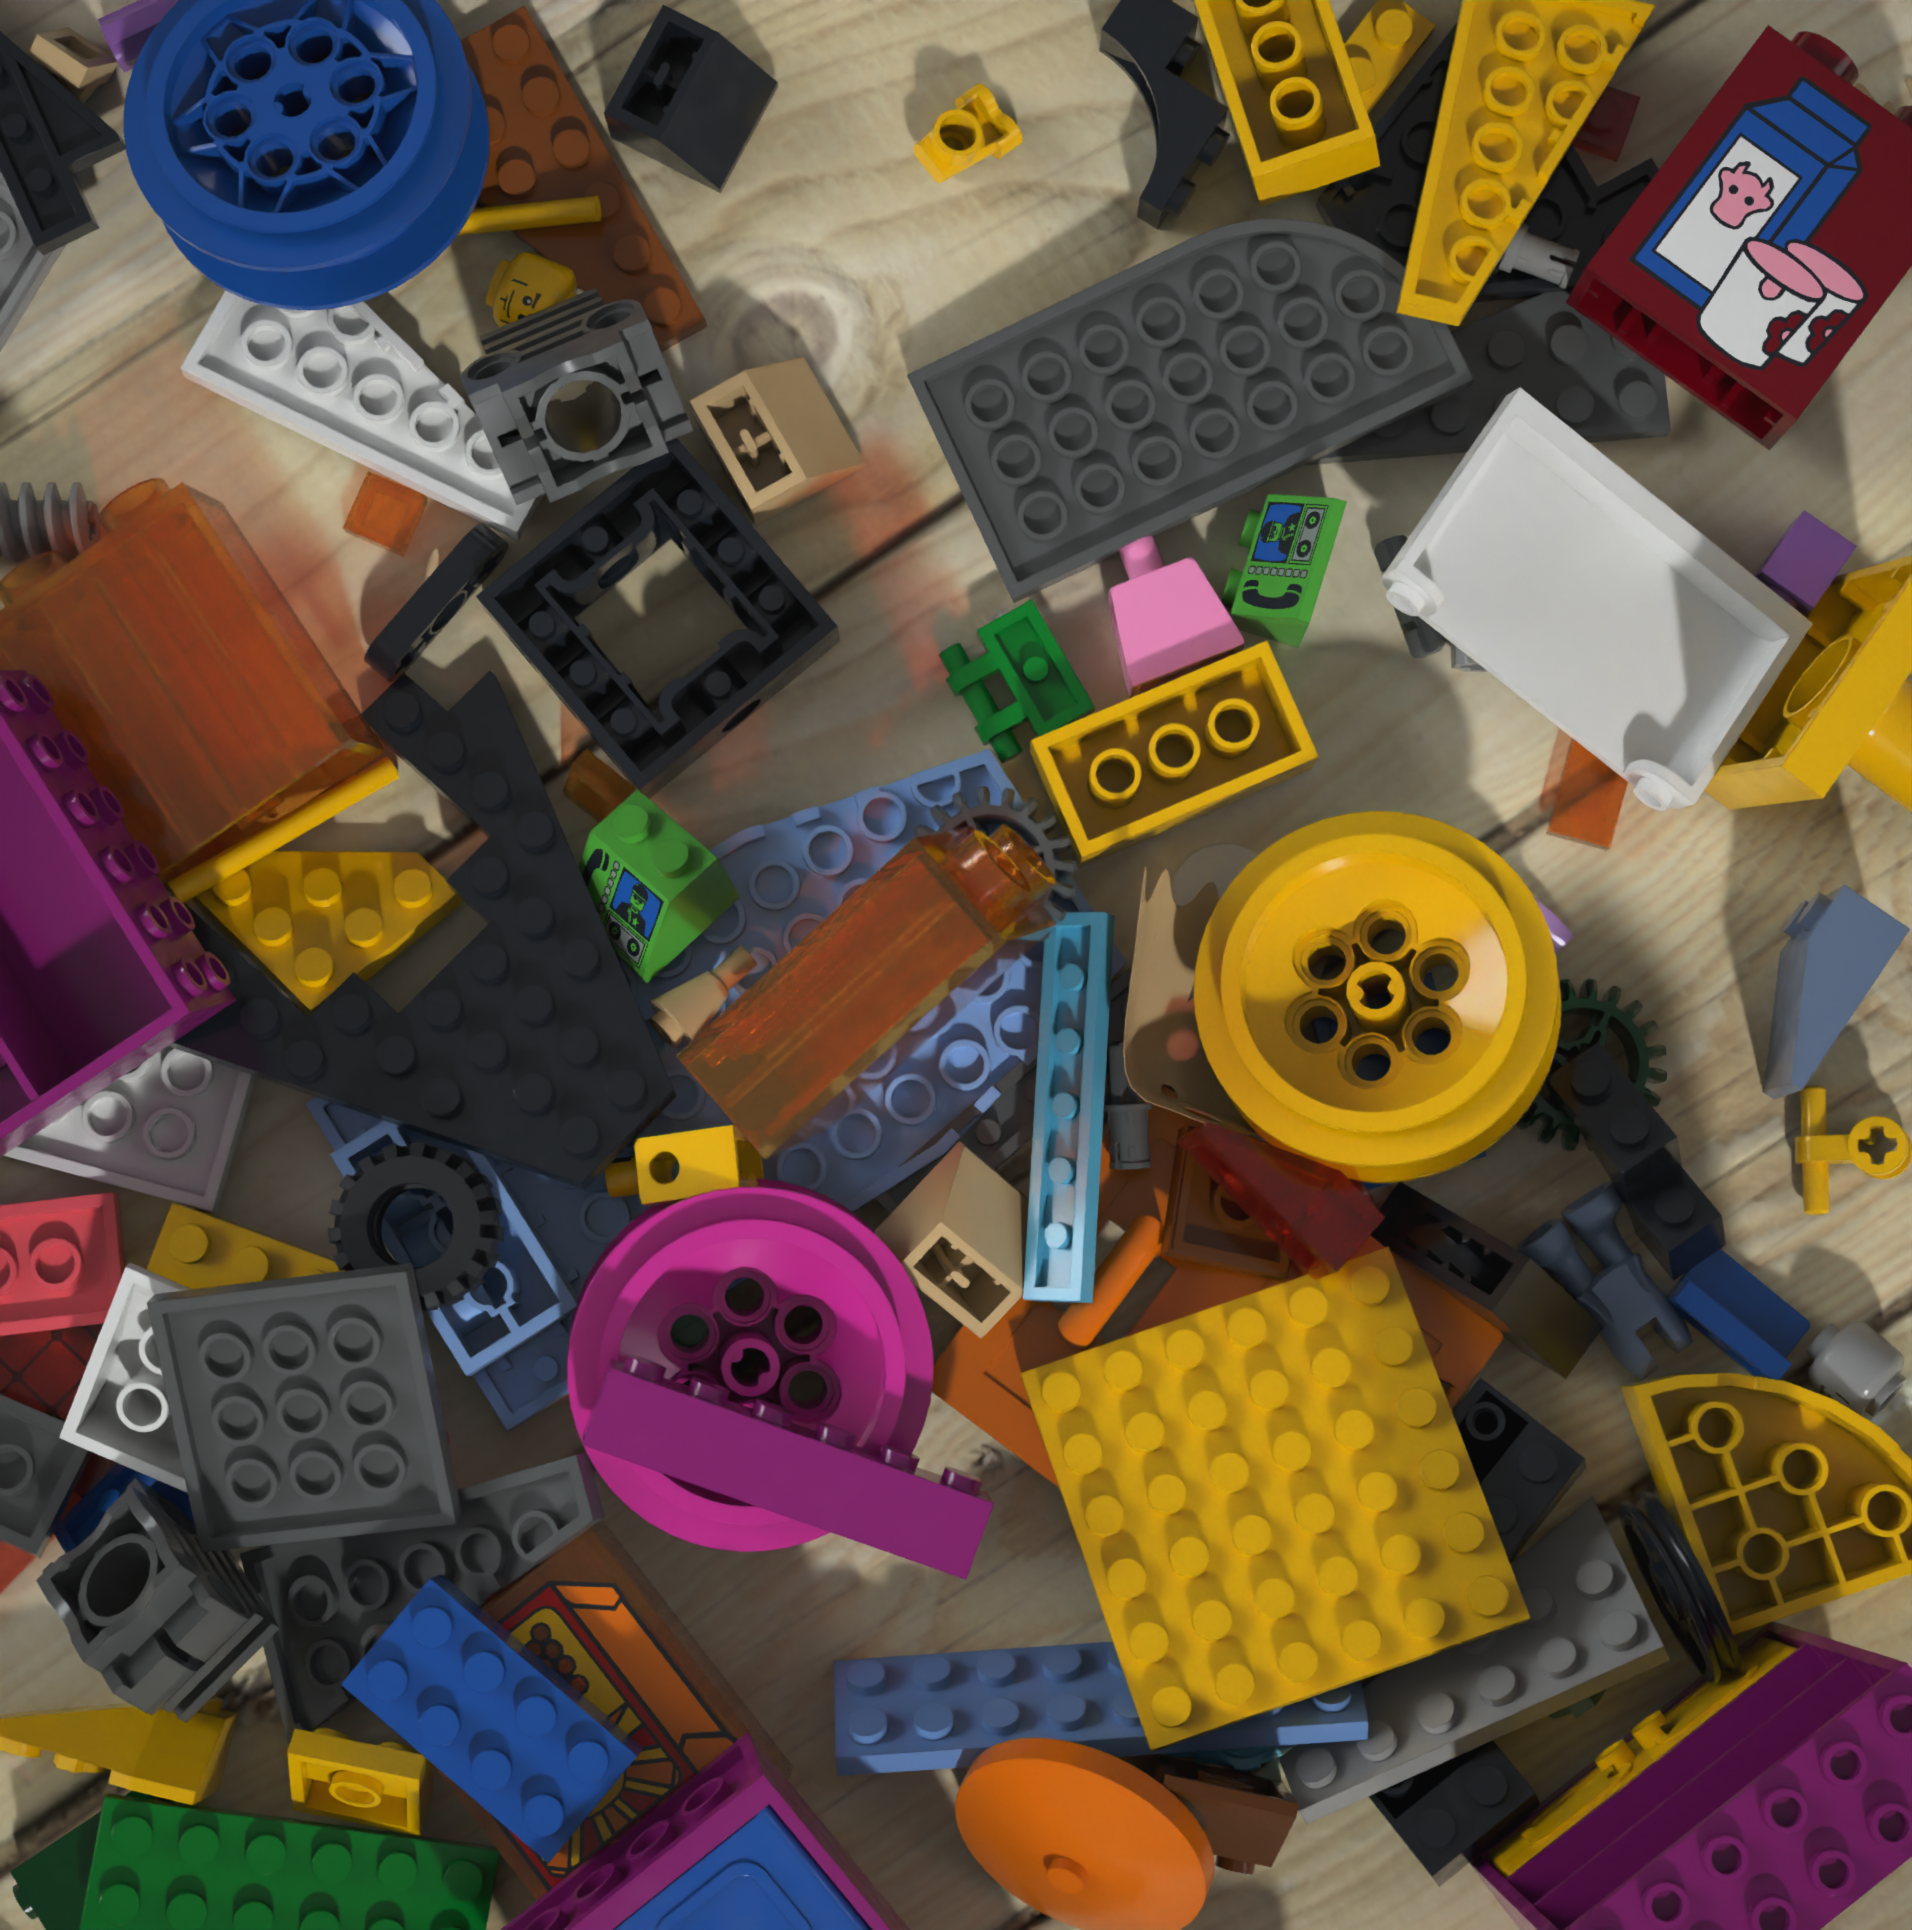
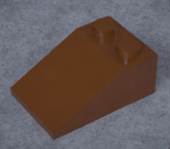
(1238, 1811)

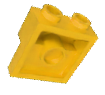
(359, 1781)

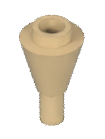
(693, 1005)

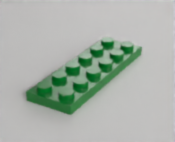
(252, 1871)

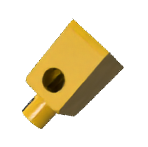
(706, 1159)

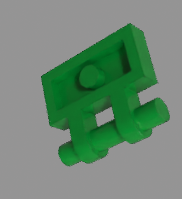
(1034, 672)

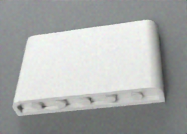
(1595, 603)

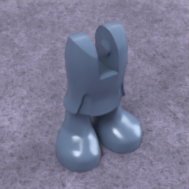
(1618, 1294)

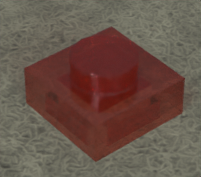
(1608, 124)

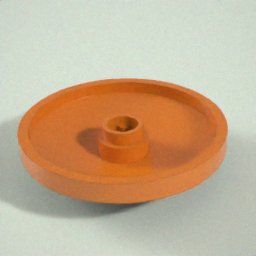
(1084, 1836)

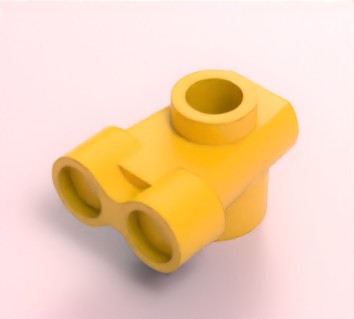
(975, 131)

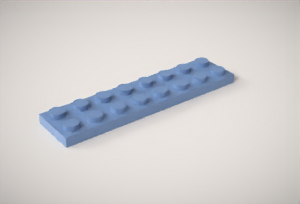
(958, 1704)

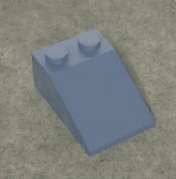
(1822, 977)

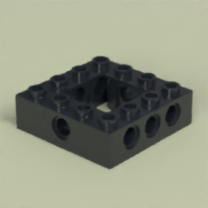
(602, 545)

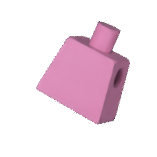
(1167, 619)

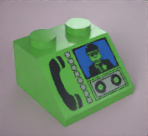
(1284, 565)
(652, 884)

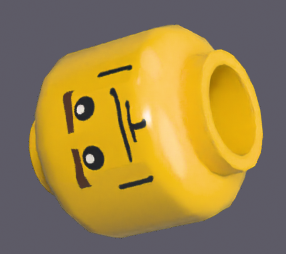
(528, 286)

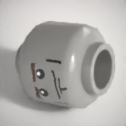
(1856, 1367)

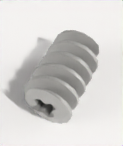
(48, 523)

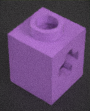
(1805, 562)

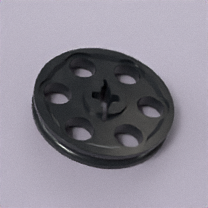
(1679, 1587)

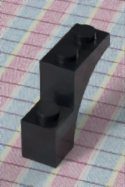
(1150, 44)
(1640, 1159)

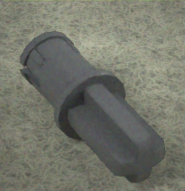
(1125, 1116)

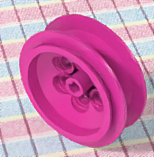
(802, 1252)

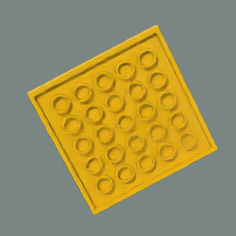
(1272, 1499)

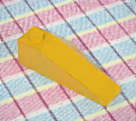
(143, 1750)

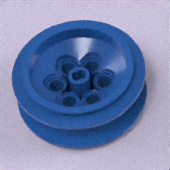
(327, 225)

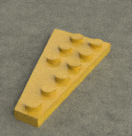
(1506, 117)

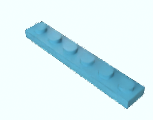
(1069, 1109)

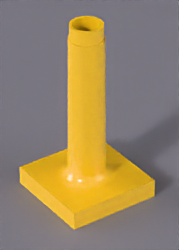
(1835, 700)

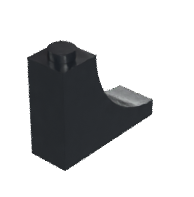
(1488, 1279)

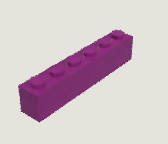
(788, 1467)

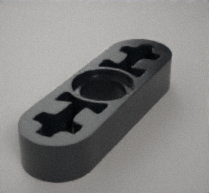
(436, 602)

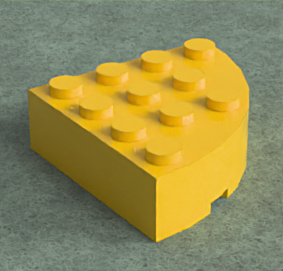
(1775, 1490)

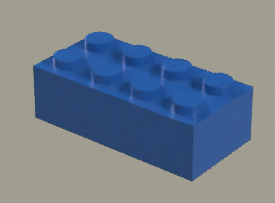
(492, 1716)

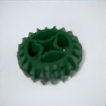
(1603, 1015)

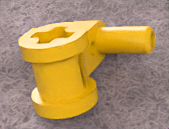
(1817, 1149)

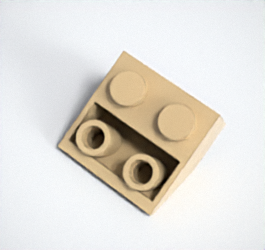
(775, 436)
(963, 1239)

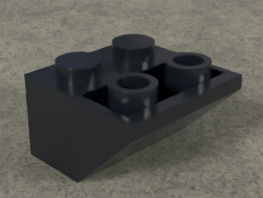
(689, 99)
(1517, 1463)
(1457, 1808)

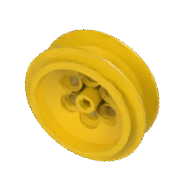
(1331, 895)

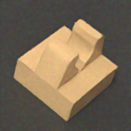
(74, 60)

